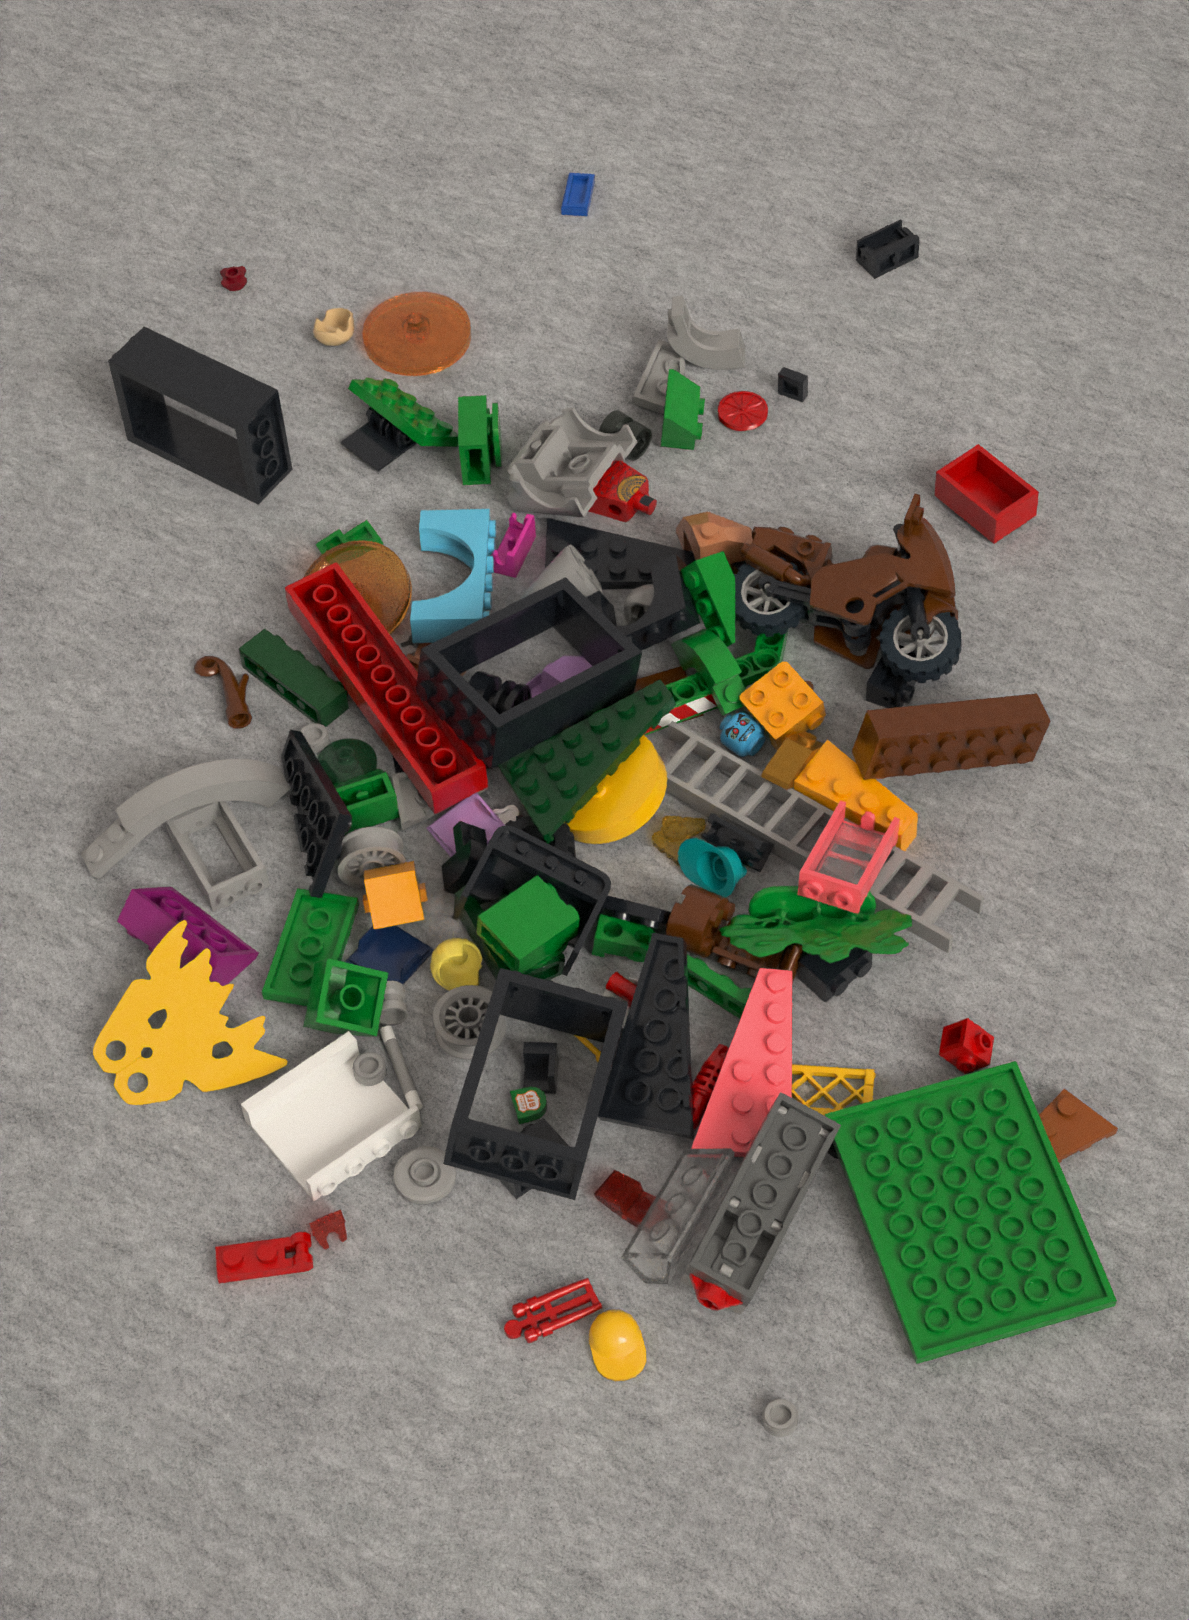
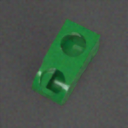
(621, 938)

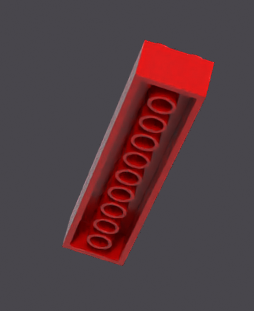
(384, 687)

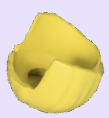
(456, 963)

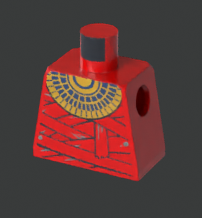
(622, 493)

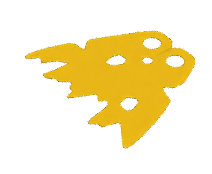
(187, 1037)

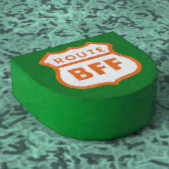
(528, 1104)

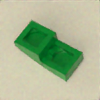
(361, 532)

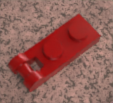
(264, 1258)

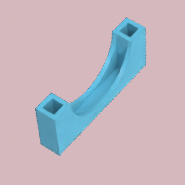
(470, 538)

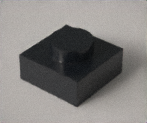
(792, 384)

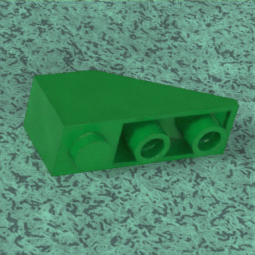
(713, 593)

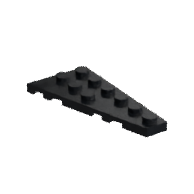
(321, 811)

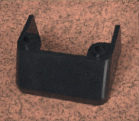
(518, 857)

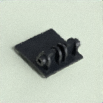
(378, 441)

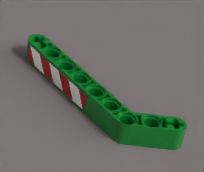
(693, 694)

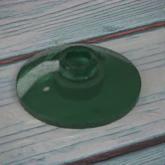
(359, 761)

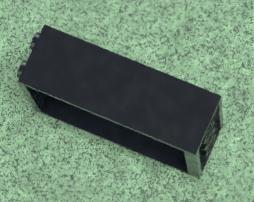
(159, 366)
(506, 735)
(512, 1154)

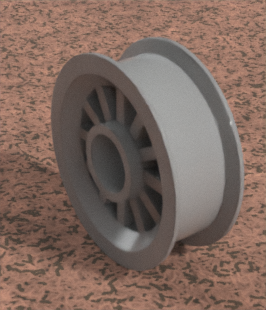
(367, 850)
(456, 1008)

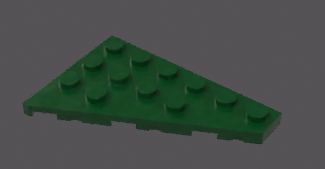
(565, 769)

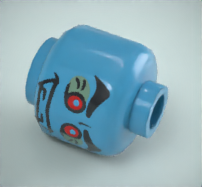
(742, 734)

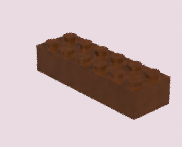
(950, 736)

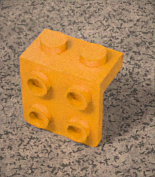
(783, 704)

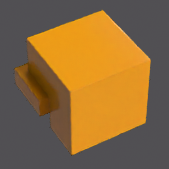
(394, 895)

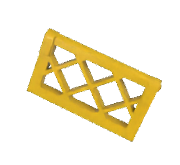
(840, 1074)

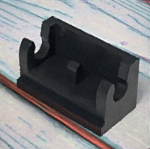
(750, 847)

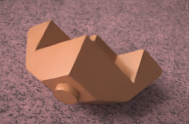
(711, 534)

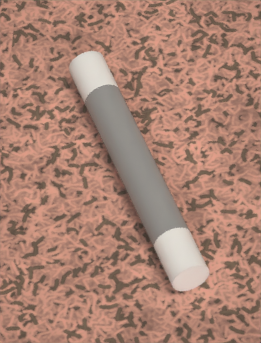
(400, 1067)

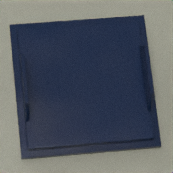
(392, 952)

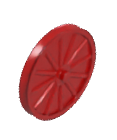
(742, 411)

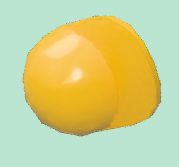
(617, 1345)

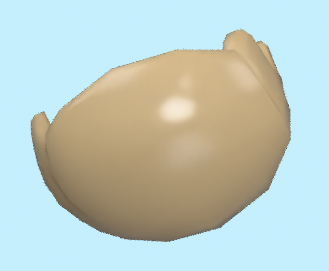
(335, 327)

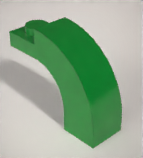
(715, 664)

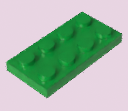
(404, 412)
(311, 933)

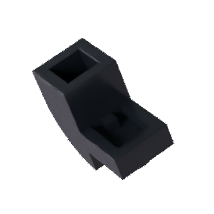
(469, 846)

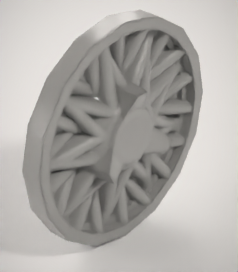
(423, 1176)

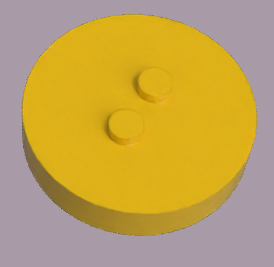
(623, 799)

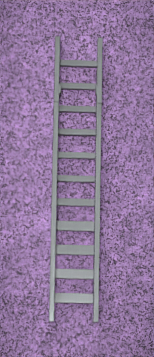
(897, 859)

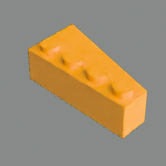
(836, 777)

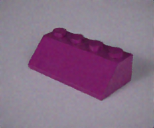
(155, 911)

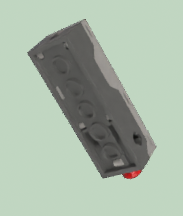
(759, 1205)

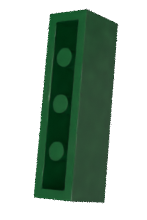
(294, 678)

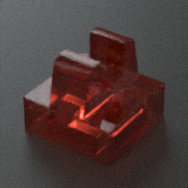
(324, 1225)

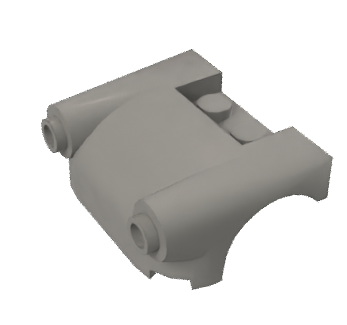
(564, 464)

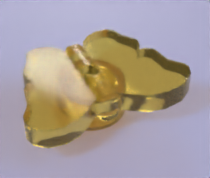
(674, 832)

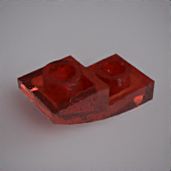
(625, 1197)

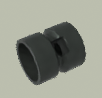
(643, 435)

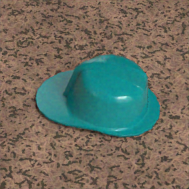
(710, 866)

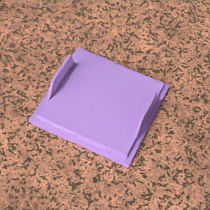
(471, 811)

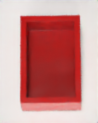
(986, 493)

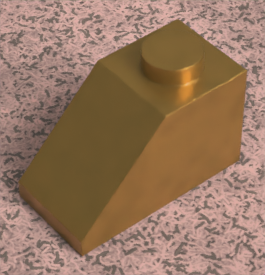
(791, 759)

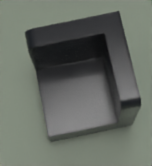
(541, 1066)

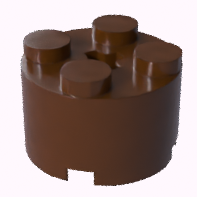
(700, 919)

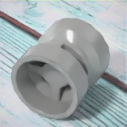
(393, 1009)

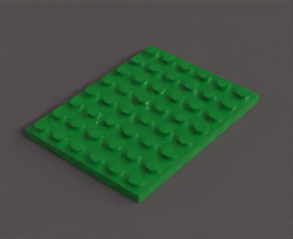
(969, 1212)

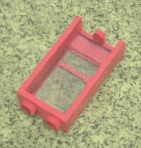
(846, 860)

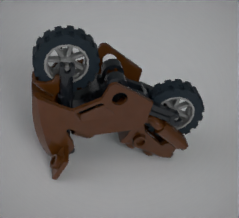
(857, 598)

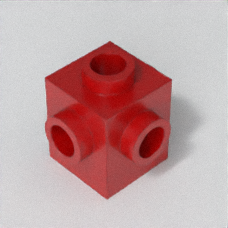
(966, 1046)

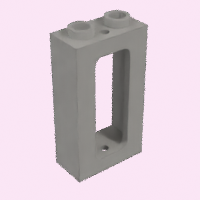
(238, 887)

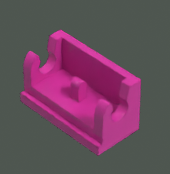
(514, 546)

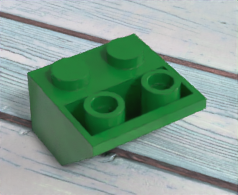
(369, 799)

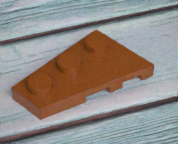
(1073, 1125)

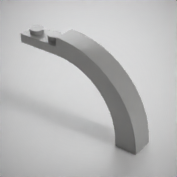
(179, 793)

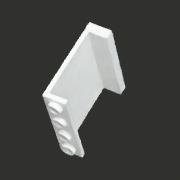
(326, 1121)

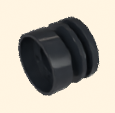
(499, 695)

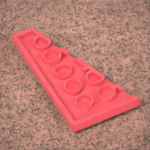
(754, 1067)

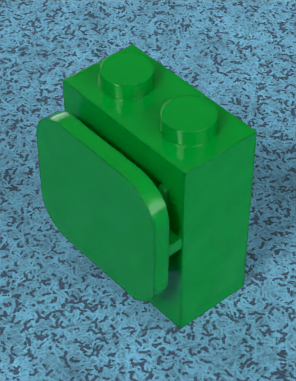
(478, 439)
(529, 926)

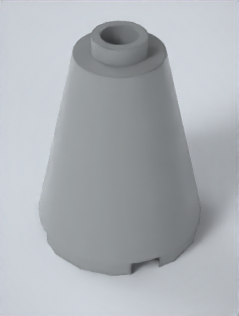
(567, 564)

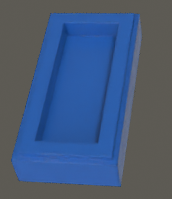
(578, 194)

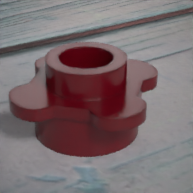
(233, 278)

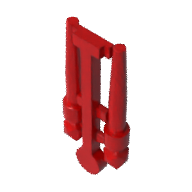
(514, 1328)

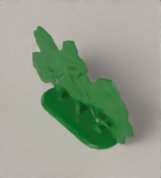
(784, 918)

